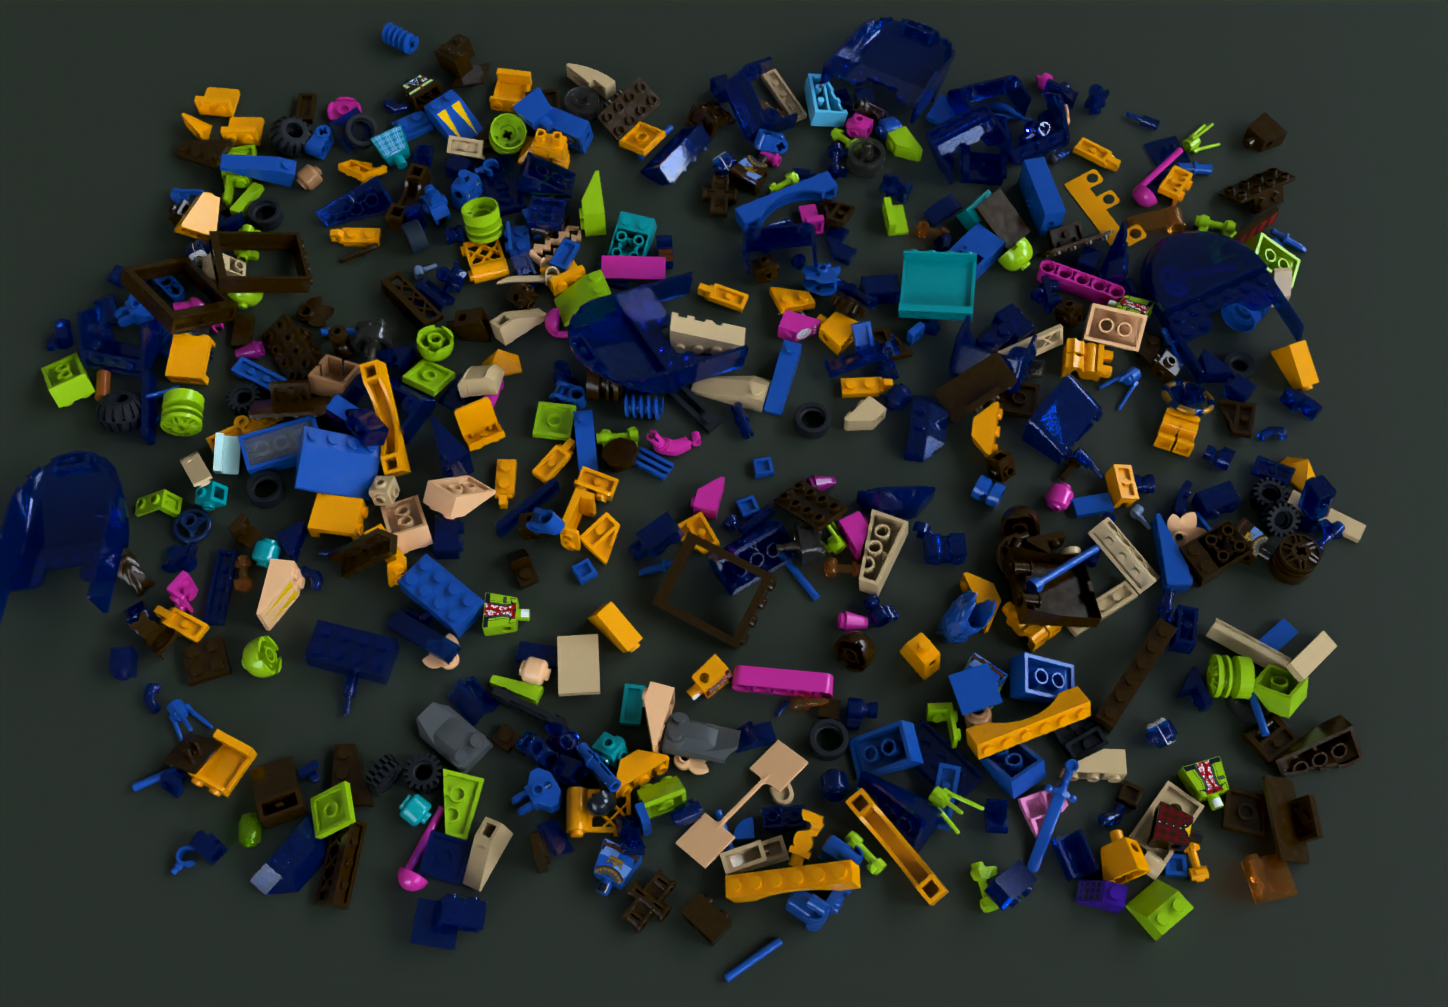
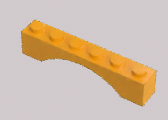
(378, 385)
(992, 738)
(897, 846)
(821, 876)

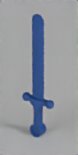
(1052, 815)

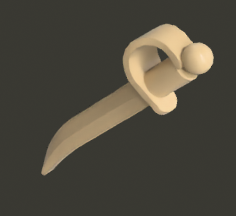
(530, 278)

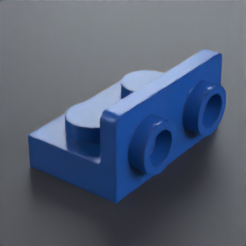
(517, 237)

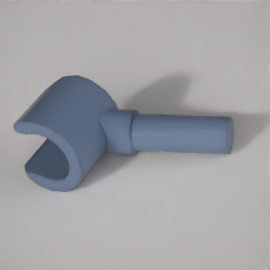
(419, 270)
(1136, 513)

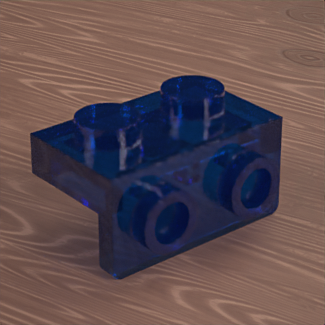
(1075, 855)

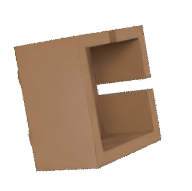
(328, 379)

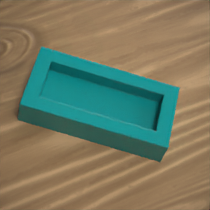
(632, 705)

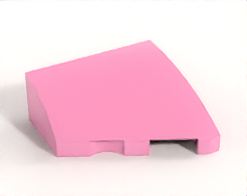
(1035, 808)

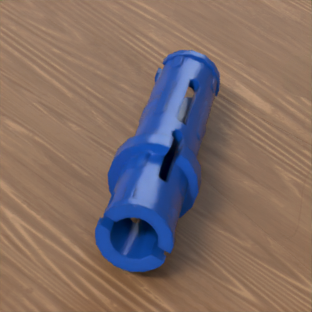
(593, 761)

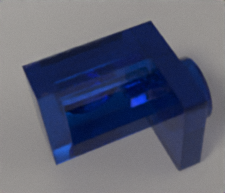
(232, 223)
(996, 816)

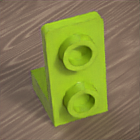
(233, 181)
(160, 500)
(944, 712)

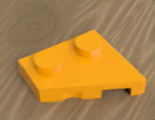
(360, 170)
(791, 299)
(698, 525)
(601, 537)

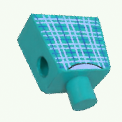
(393, 147)

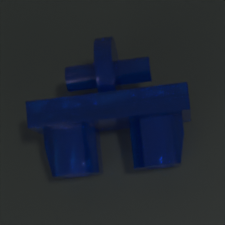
(1096, 99)
(895, 187)
(453, 278)
(1044, 295)

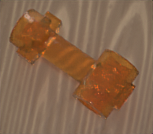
(923, 229)
(831, 568)
(244, 583)

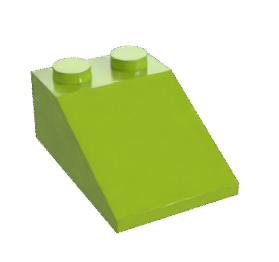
(592, 211)
(1273, 254)
(583, 290)
(67, 380)

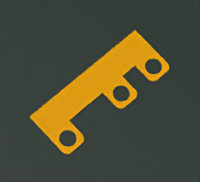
(1097, 209)

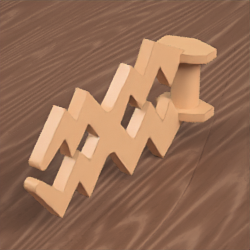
(539, 248)

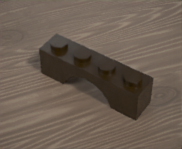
(415, 181)

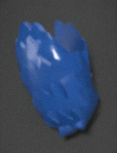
(965, 618)

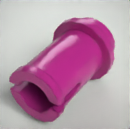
(773, 159)

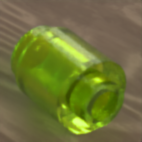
(250, 830)

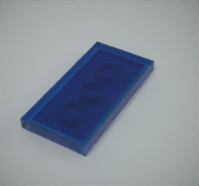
(502, 186)
(937, 750)

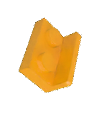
(1176, 184)

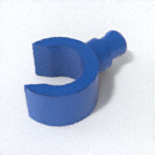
(487, 163)
(180, 864)

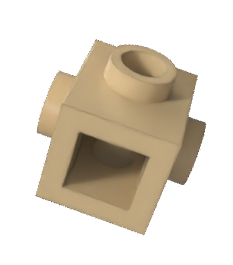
(384, 490)

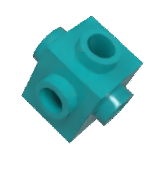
(211, 496)
(610, 749)

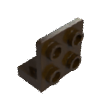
(710, 116)

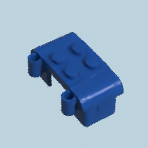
(812, 908)

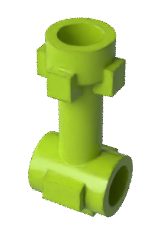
(838, 134)
(791, 179)

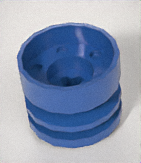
(1241, 318)

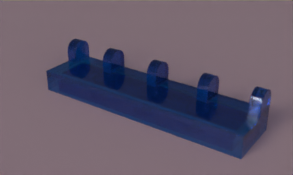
(862, 358)

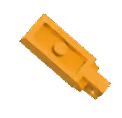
(1097, 154)
(356, 236)
(723, 296)
(864, 386)
(554, 461)
(505, 481)
(181, 621)

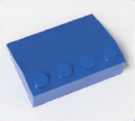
(335, 464)

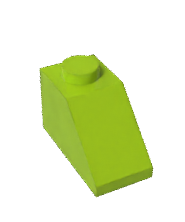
(904, 144)

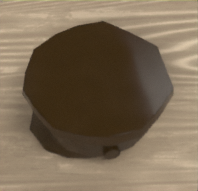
(620, 454)

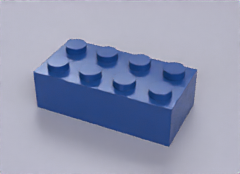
(442, 595)

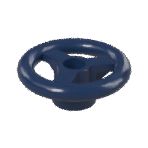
(186, 518)

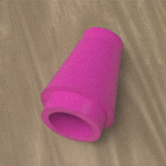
(851, 621)

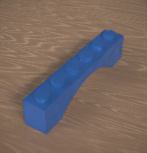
(810, 189)

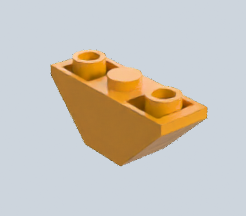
(986, 429)
(984, 589)
(638, 770)

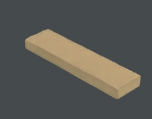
(783, 94)
(1353, 528)
(1110, 603)
(1311, 656)

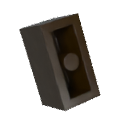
(706, 918)

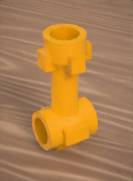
(1197, 872)

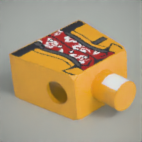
(715, 673)

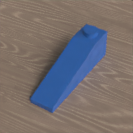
(264, 168)
(783, 377)
(585, 439)
(1171, 563)

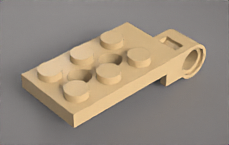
(1174, 796)

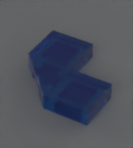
(839, 250)

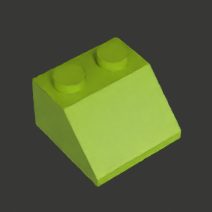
(1280, 690)
(662, 796)
(1159, 908)

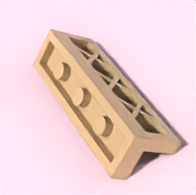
(1045, 340)
(1124, 555)
(1246, 645)

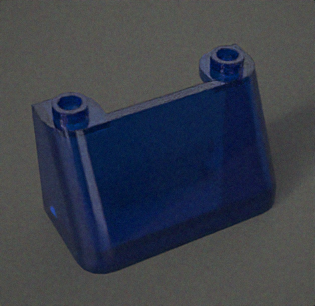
(1061, 419)

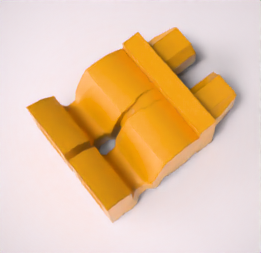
(551, 147)
(1086, 360)
(1182, 425)
(1036, 634)
(804, 839)

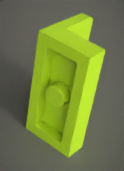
(894, 218)

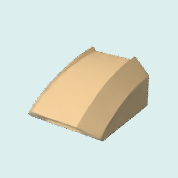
(481, 381)

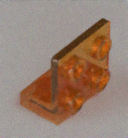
(1268, 878)

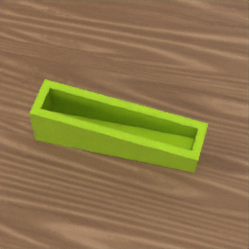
(251, 194)
(523, 690)

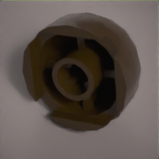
(1020, 519)
(856, 650)

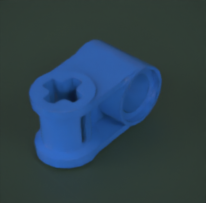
(768, 141)
(320, 142)
(567, 394)
(545, 522)

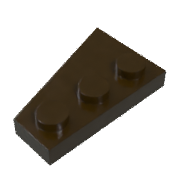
(204, 152)
(349, 768)
(540, 851)

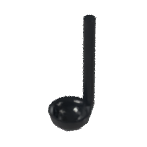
(603, 801)

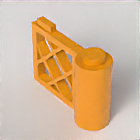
(488, 268)
(580, 821)

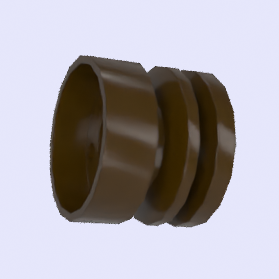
(597, 385)
(1294, 559)

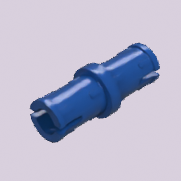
(1196, 168)

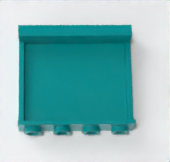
(938, 285)

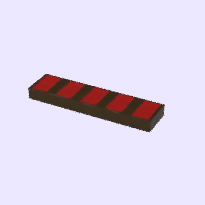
(1257, 225)

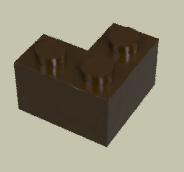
(456, 55)

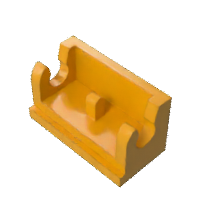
(1121, 485)

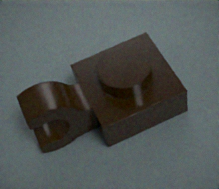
(506, 739)

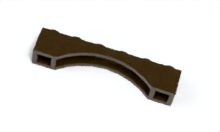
(1134, 675)

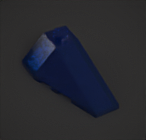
(360, 202)
(1117, 260)
(909, 813)

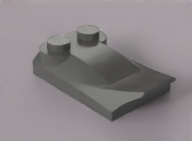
(452, 737)
(699, 739)

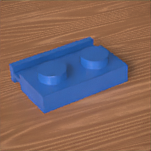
(414, 125)

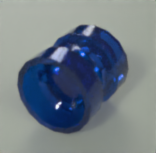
(454, 234)
(1145, 483)

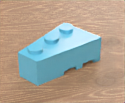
(822, 104)

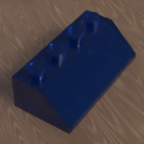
(677, 155)
(757, 548)

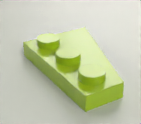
(460, 802)

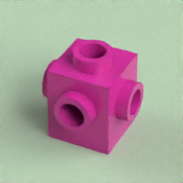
(859, 126)

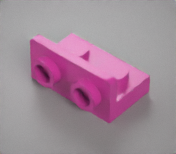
(182, 591)

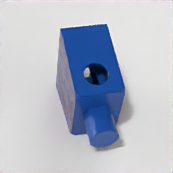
(338, 413)

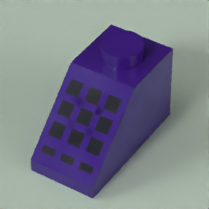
(1101, 894)

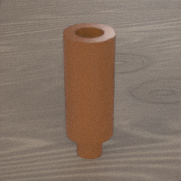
(103, 381)

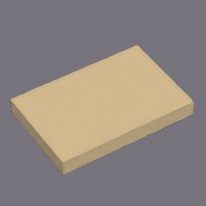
(578, 665)

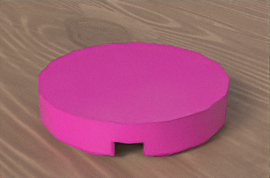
(341, 106)

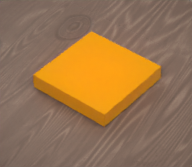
(642, 138)

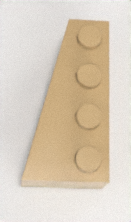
(704, 336)
(882, 547)

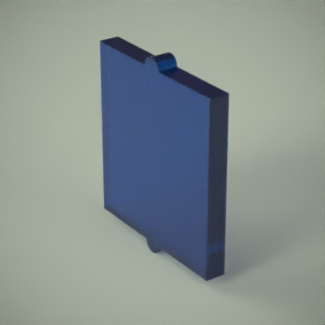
(555, 838)

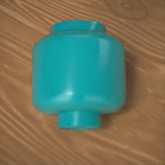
(264, 551)
(415, 810)

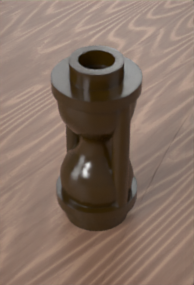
(865, 108)
(340, 342)

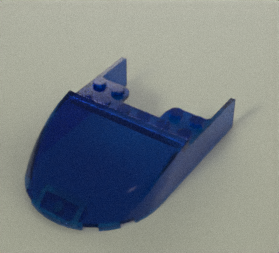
(895, 56)
(1203, 273)
(624, 340)
(65, 519)

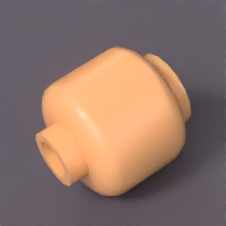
(534, 671)

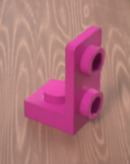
(810, 214)

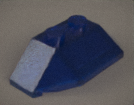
(925, 428)
(898, 501)
(292, 862)

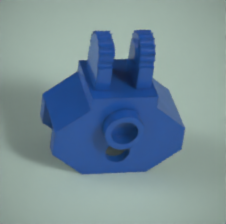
(434, 204)
(822, 278)
(132, 313)
(539, 794)

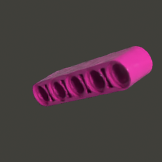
(1081, 283)
(782, 681)

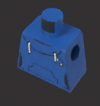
(465, 188)

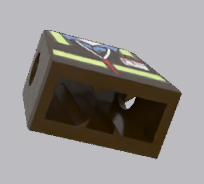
(421, 91)

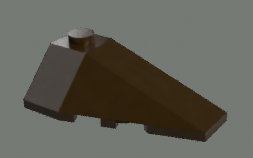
(1324, 747)

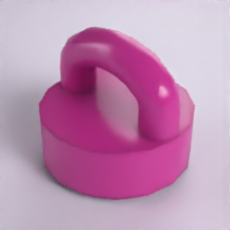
(1043, 79)

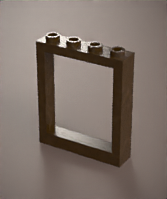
(260, 241)
(220, 311)
(750, 617)

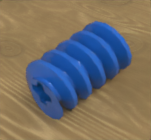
(400, 38)
(643, 407)

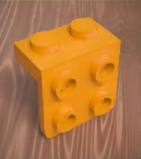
(218, 102)
(244, 130)
(564, 280)
(478, 424)
(598, 483)

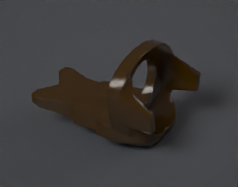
(133, 574)
(155, 635)

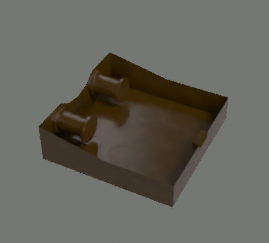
(1062, 602)

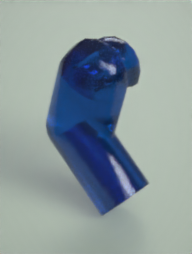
(393, 107)
(1272, 431)
(315, 577)
(149, 697)
(1114, 818)

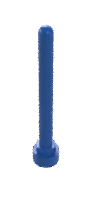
(1036, 584)

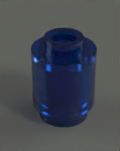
(686, 813)

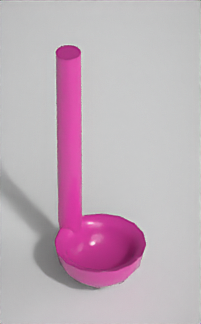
(1144, 195)
(552, 323)
(406, 877)

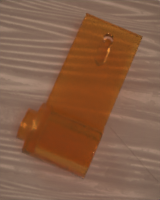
(1164, 218)

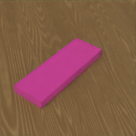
(633, 267)

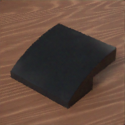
(1080, 738)

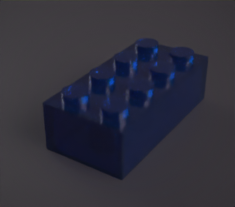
(352, 652)

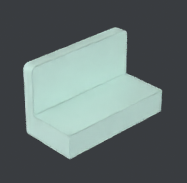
(226, 454)

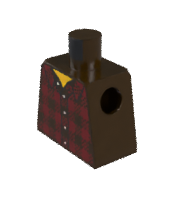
(1172, 829)

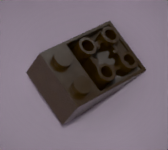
(1215, 552)
(278, 793)

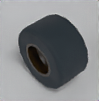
(415, 236)

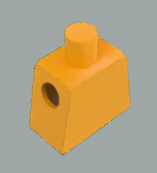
(836, 331)
(920, 653)
(1122, 859)

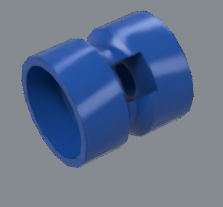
(988, 491)

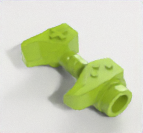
(1203, 223)
(245, 255)
(606, 436)
(875, 865)
(981, 874)

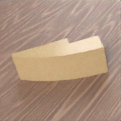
(591, 78)
(754, 855)

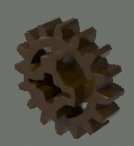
(847, 306)

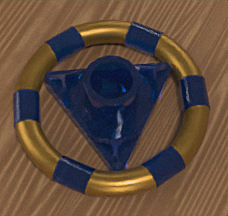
(1187, 398)

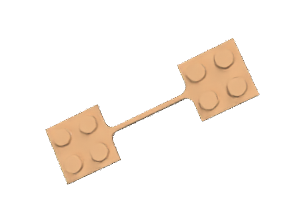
(709, 837)

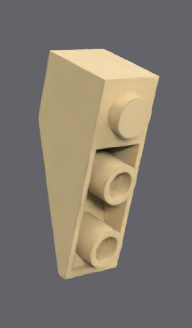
(513, 324)
(196, 470)
(1102, 765)
(485, 852)

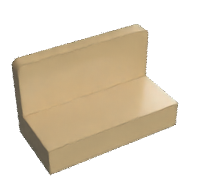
(465, 147)

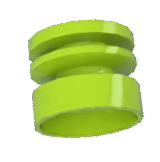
(510, 125)
(482, 220)
(182, 412)
(1230, 676)

